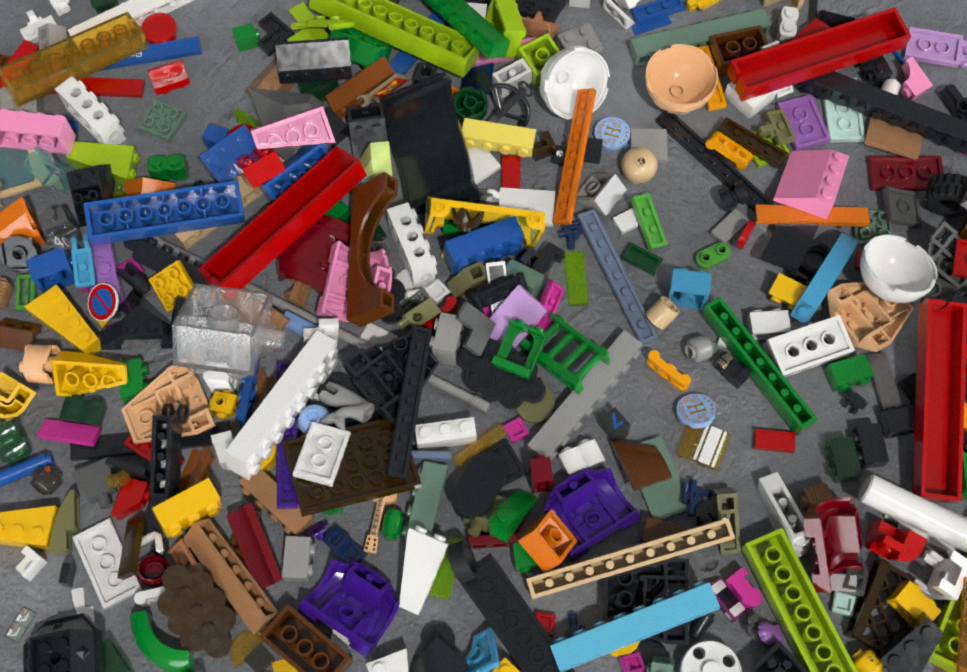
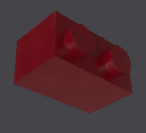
(540, 474)

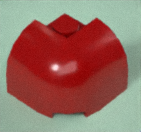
(893, 543)

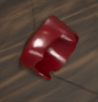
(152, 569)

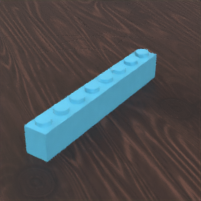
(635, 626)

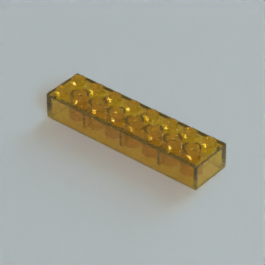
(73, 56)

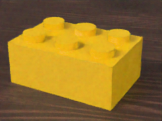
(187, 508)

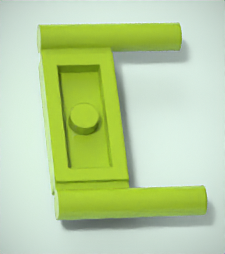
(334, 23)

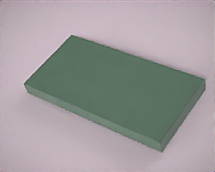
(664, 498)

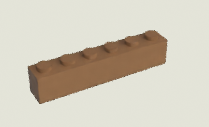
(231, 576)

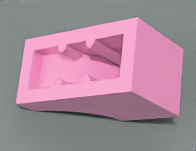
(915, 80)

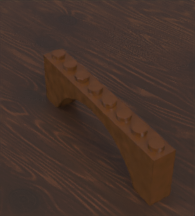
(365, 299)

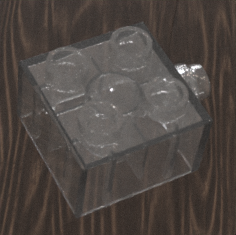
(224, 330)

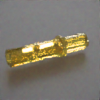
(479, 445)

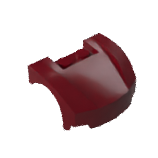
(309, 255)
(836, 538)

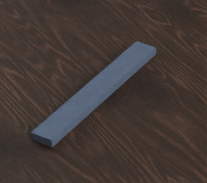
(617, 277)

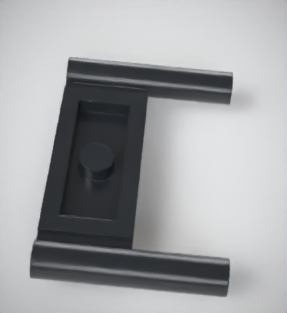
(497, 291)

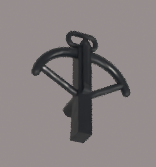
(519, 95)

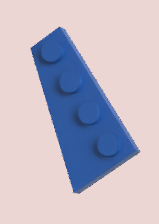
(246, 398)

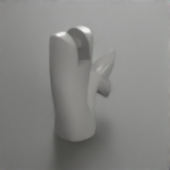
(350, 405)

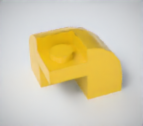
(13, 397)

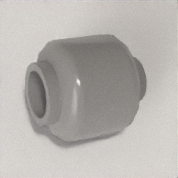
(699, 348)

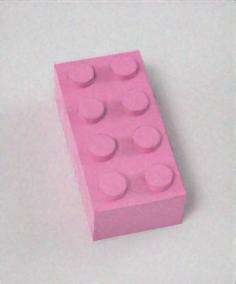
(29, 130)

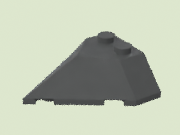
(274, 105)
(942, 251)

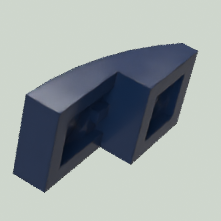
(343, 546)

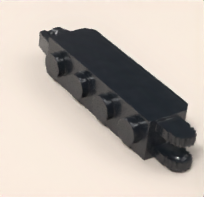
(159, 257)

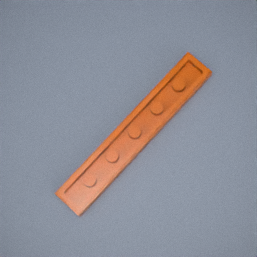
(838, 216)

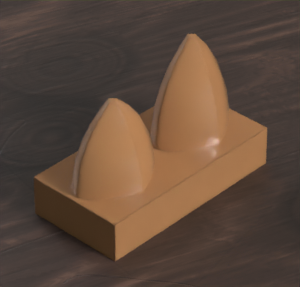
(298, 294)

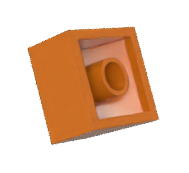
(548, 541)

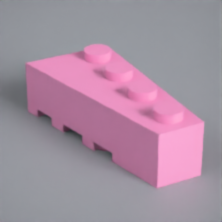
(295, 130)

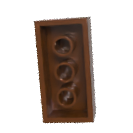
(303, 644)

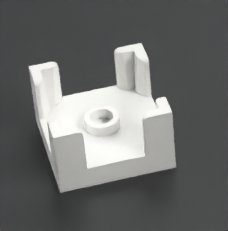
(946, 577)

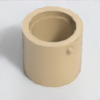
(663, 312)

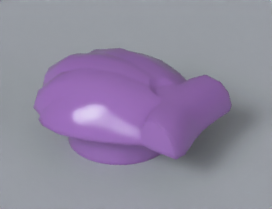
(769, 633)

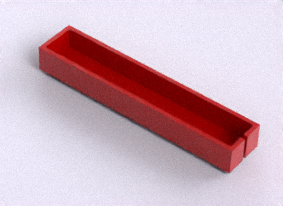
(818, 54)
(283, 220)
(939, 401)

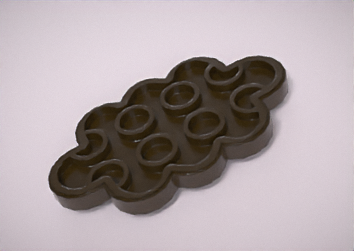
(196, 611)

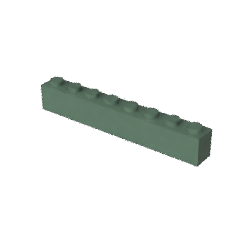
(695, 35)

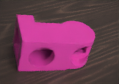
(743, 590)

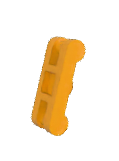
(730, 149)
(668, 371)

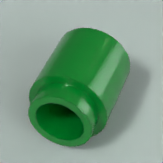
(392, 524)

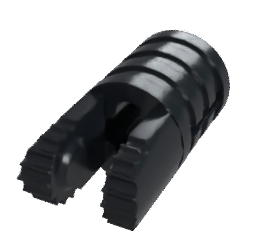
(138, 281)

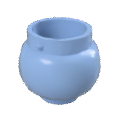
(311, 414)

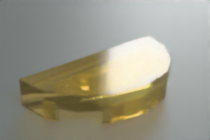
(243, 647)

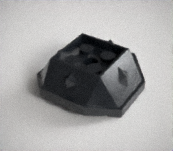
(71, 638)

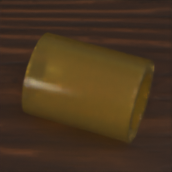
(118, 479)

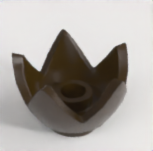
(464, 220)

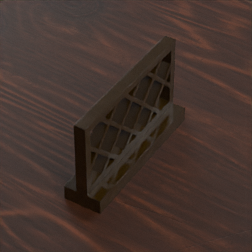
(866, 604)

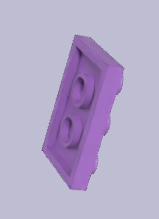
(805, 122)

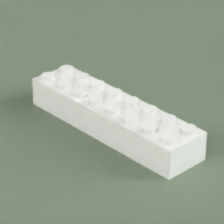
(282, 405)

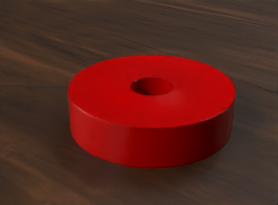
(747, 232)

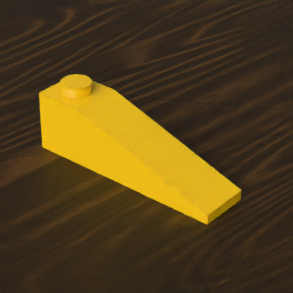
(85, 373)

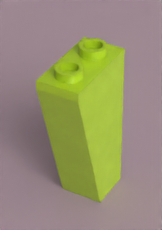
(120, 157)

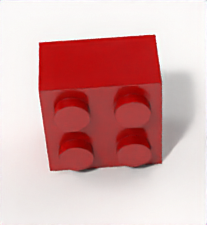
(259, 166)

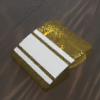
(704, 446)

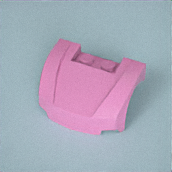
(334, 299)

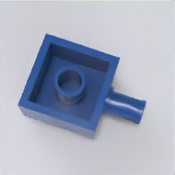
(51, 269)

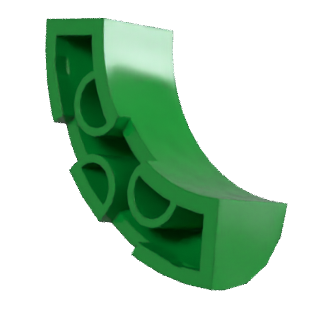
(154, 650)

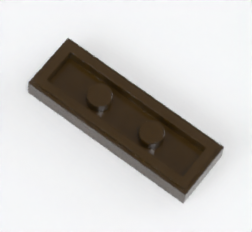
(131, 548)

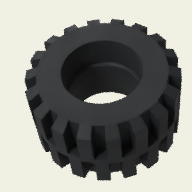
(945, 194)

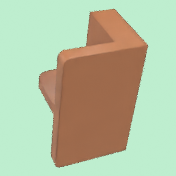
(538, 27)

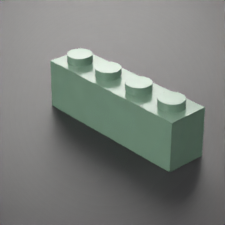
(427, 498)

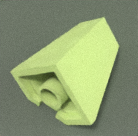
(377, 159)

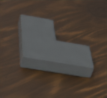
(479, 326)

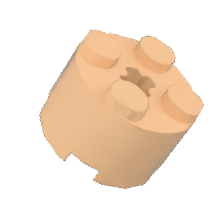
(37, 363)

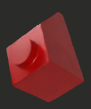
(131, 499)

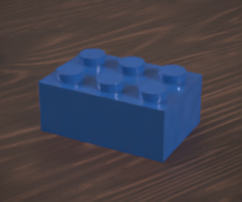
(221, 156)

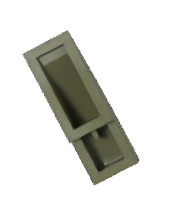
(65, 525)

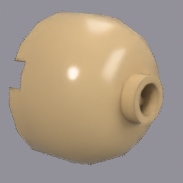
(633, 170)

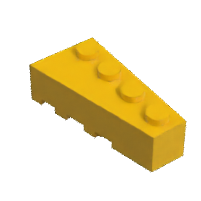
(61, 317)
(28, 527)

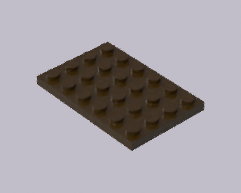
(360, 472)

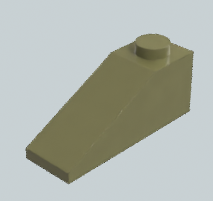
(726, 506)

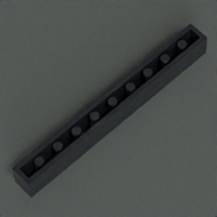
(890, 108)

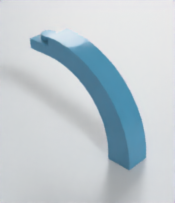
(824, 278)

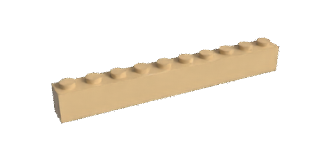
(630, 558)

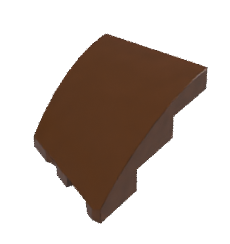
(641, 463)

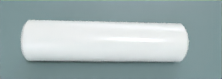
(914, 511)

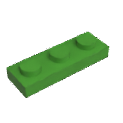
(648, 221)

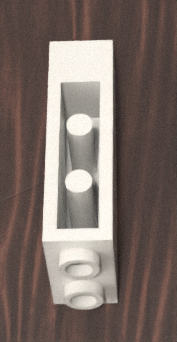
(784, 511)
(421, 564)

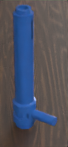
(24, 468)

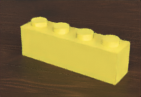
(499, 137)

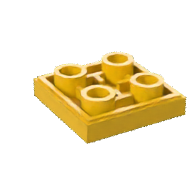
(170, 283)

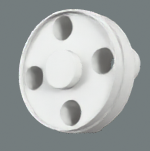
(712, 658)

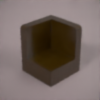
(544, 148)

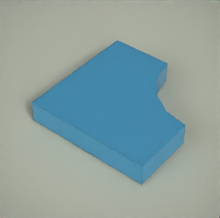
(483, 653)

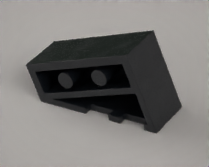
(912, 646)

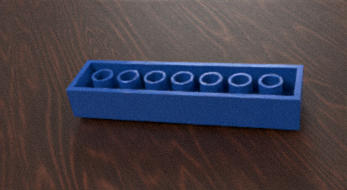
(163, 213)

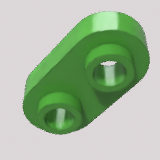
(713, 255)

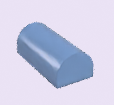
(297, 323)

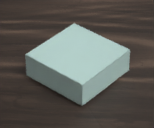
(843, 604)

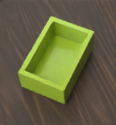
(507, 19)

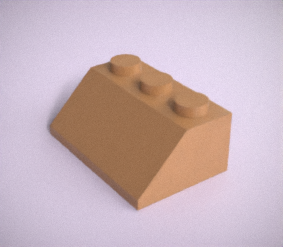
(269, 79)

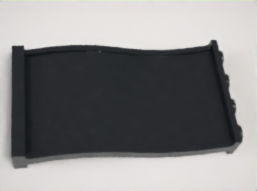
(428, 142)

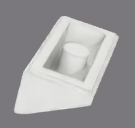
(617, 14)

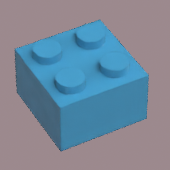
(689, 288)

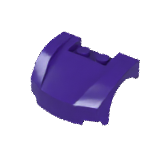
(590, 508)
(353, 603)

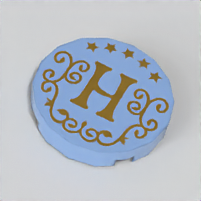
(613, 132)
(696, 410)

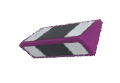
(728, 601)

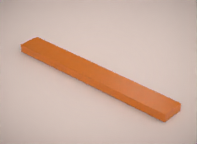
(574, 157)

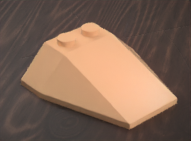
(867, 318)
(173, 386)

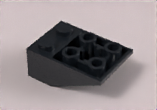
(366, 126)
(88, 186)

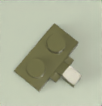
(777, 127)

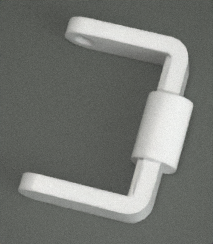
(150, 537)

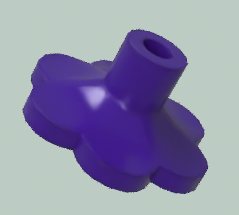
(317, 530)

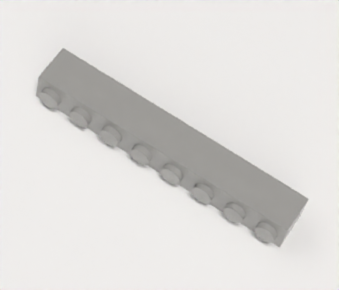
(577, 407)

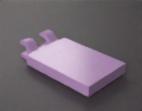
(936, 48)
(520, 306)

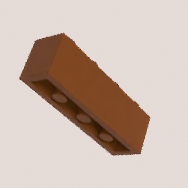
(360, 84)

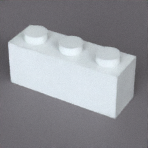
(445, 434)

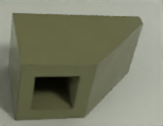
(468, 280)

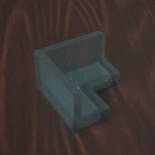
(48, 170)

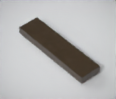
(754, 143)

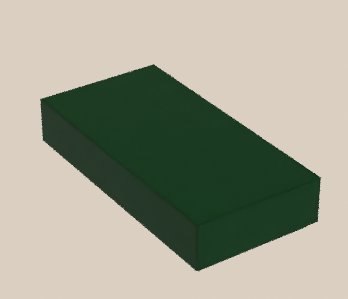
(642, 259)

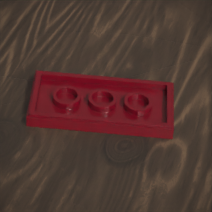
(902, 172)

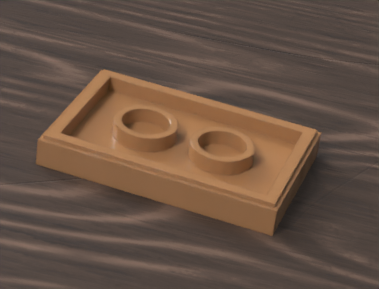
(893, 139)

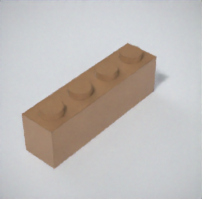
(264, 492)

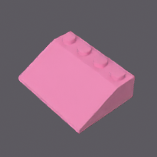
(812, 180)

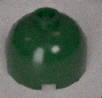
(471, 104)

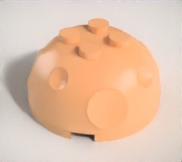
(680, 78)

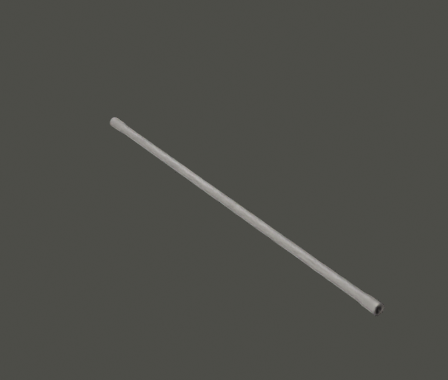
(473, 400)

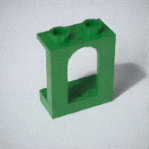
(514, 329)

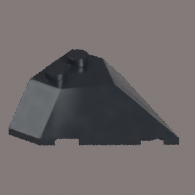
(135, 321)

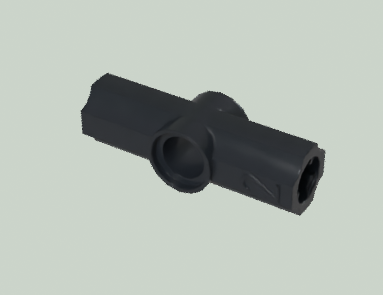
(955, 101)

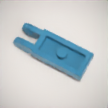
(83, 263)

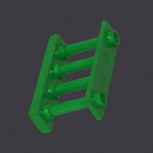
(560, 369)

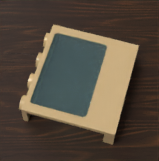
(14, 174)

